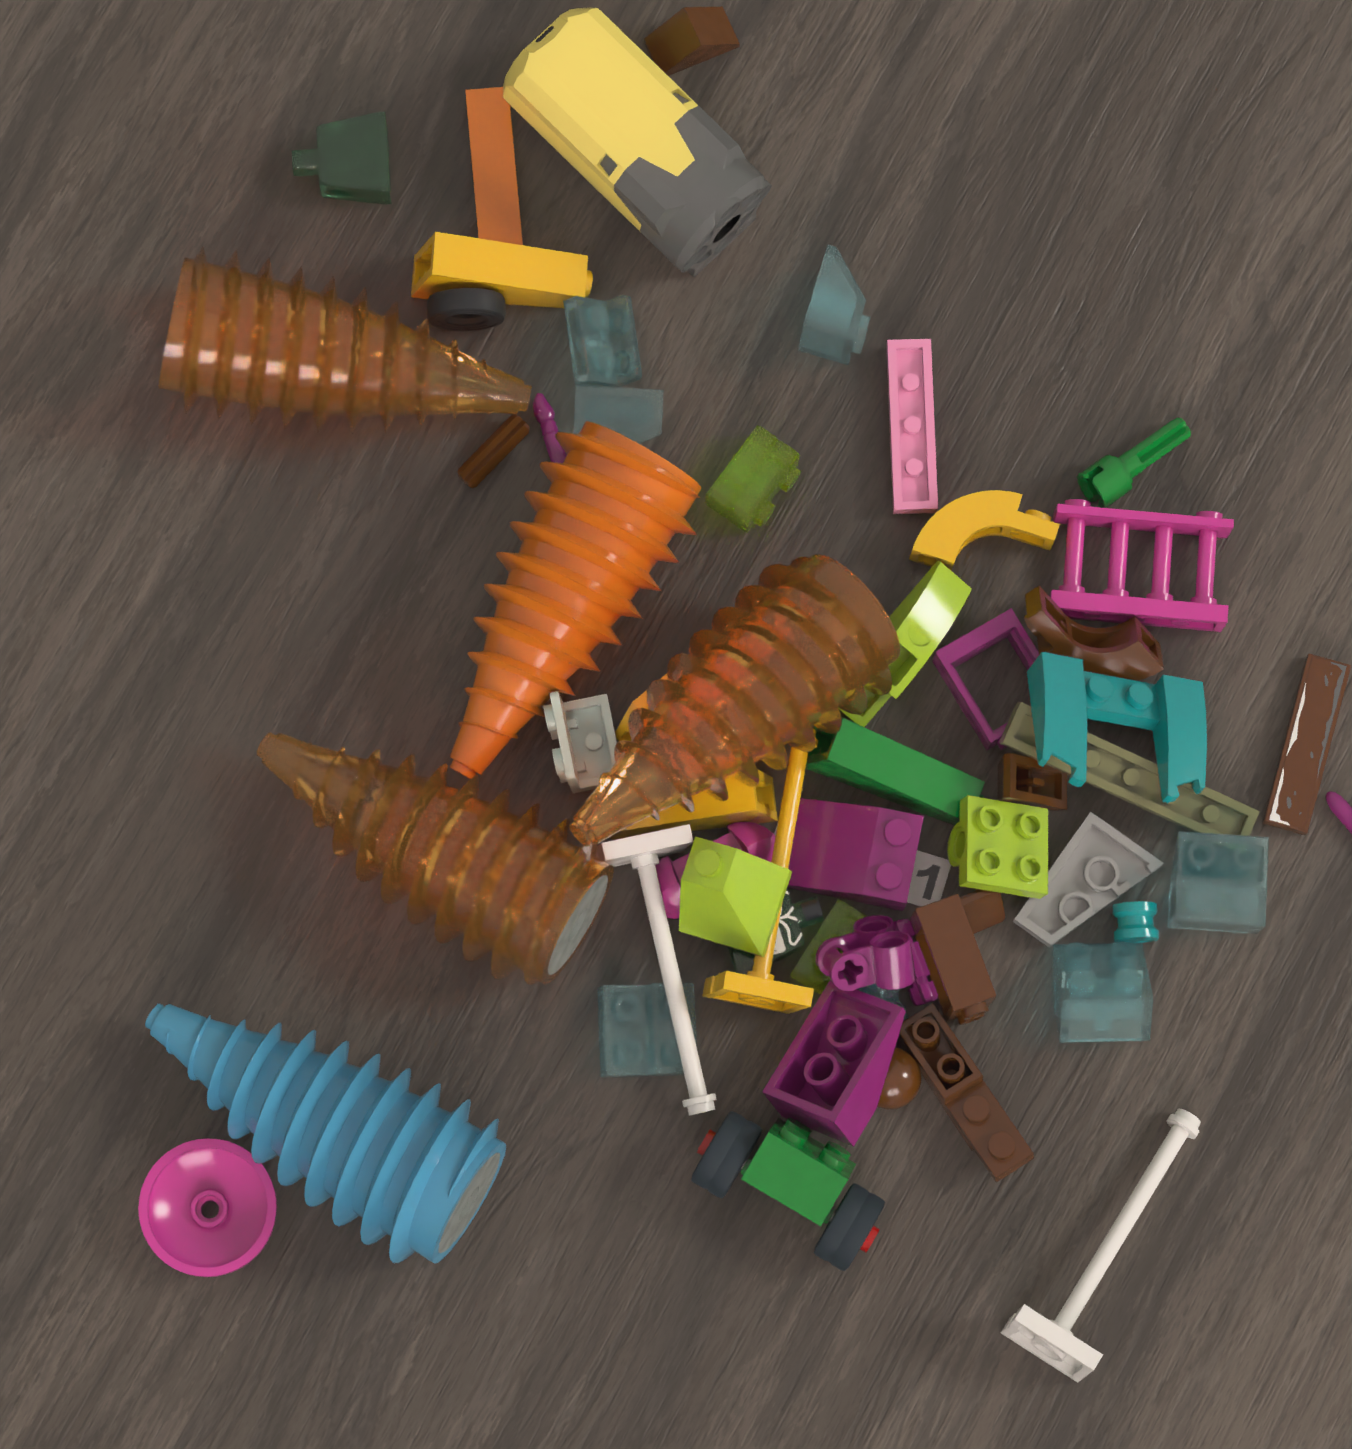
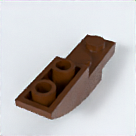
(964, 1093)

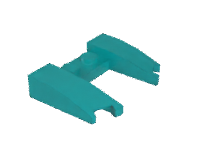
(1172, 708)

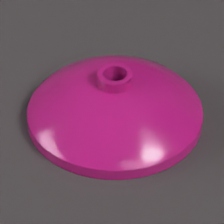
(174, 1202)

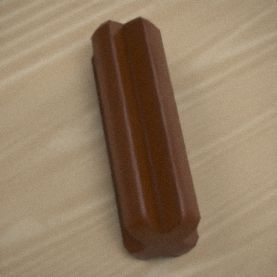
(493, 451)

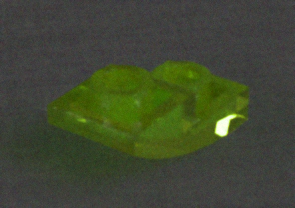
(837, 923)

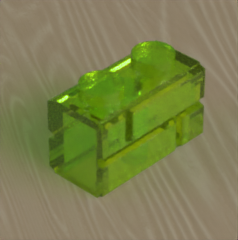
(753, 479)

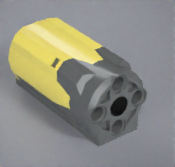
(636, 137)

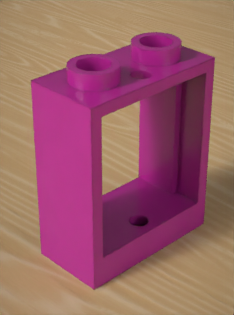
(968, 646)

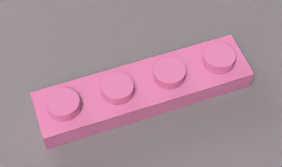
(912, 426)

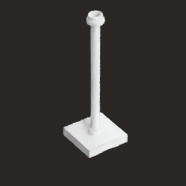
(643, 854)
(1052, 1338)

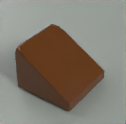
(983, 909)

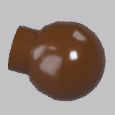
(901, 1082)

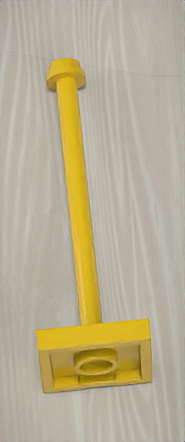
(758, 986)

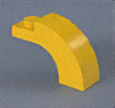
(976, 517)

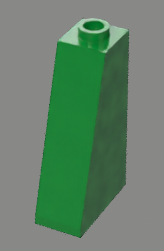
(892, 771)

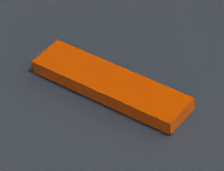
(493, 166)

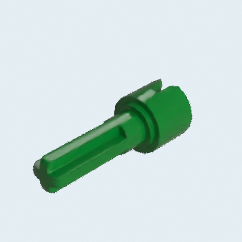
(1112, 476)

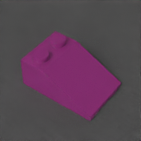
(854, 852)
(837, 1063)

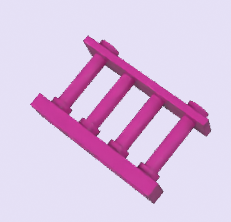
(1158, 606)

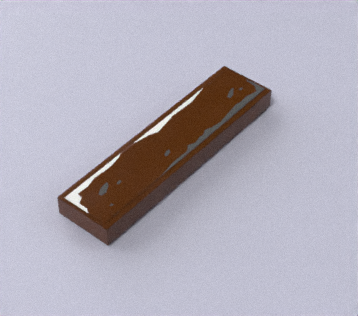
(1306, 744)

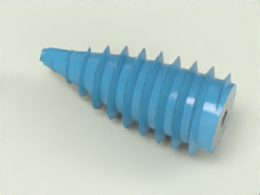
(344, 1129)

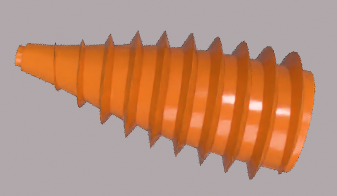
(570, 581)

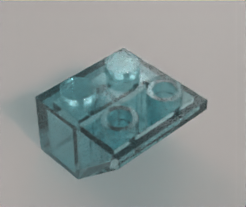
(1219, 883)
(1102, 992)

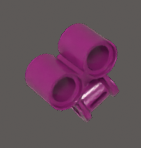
(868, 956)

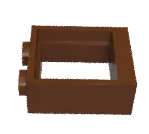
(953, 960)

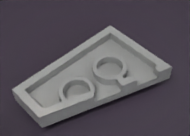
(1084, 879)

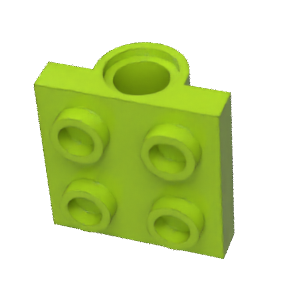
(1001, 847)

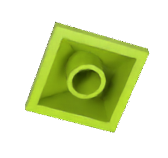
(731, 896)

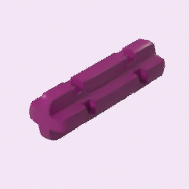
(921, 990)

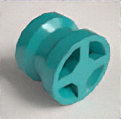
(1135, 922)

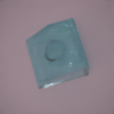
(835, 313)

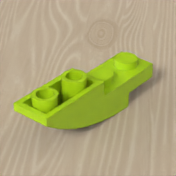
(920, 627)

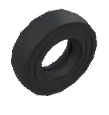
(466, 309)

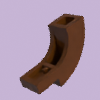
(1114, 651)

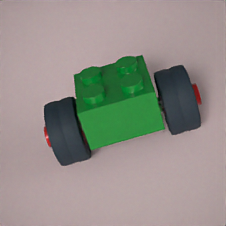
(797, 1174)

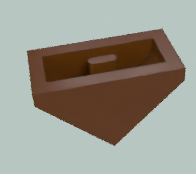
(691, 38)
(1028, 783)

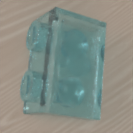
(603, 341)

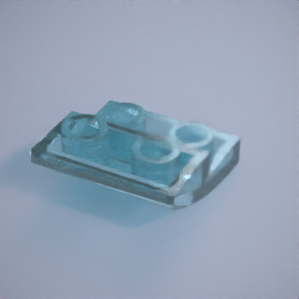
(639, 1030)

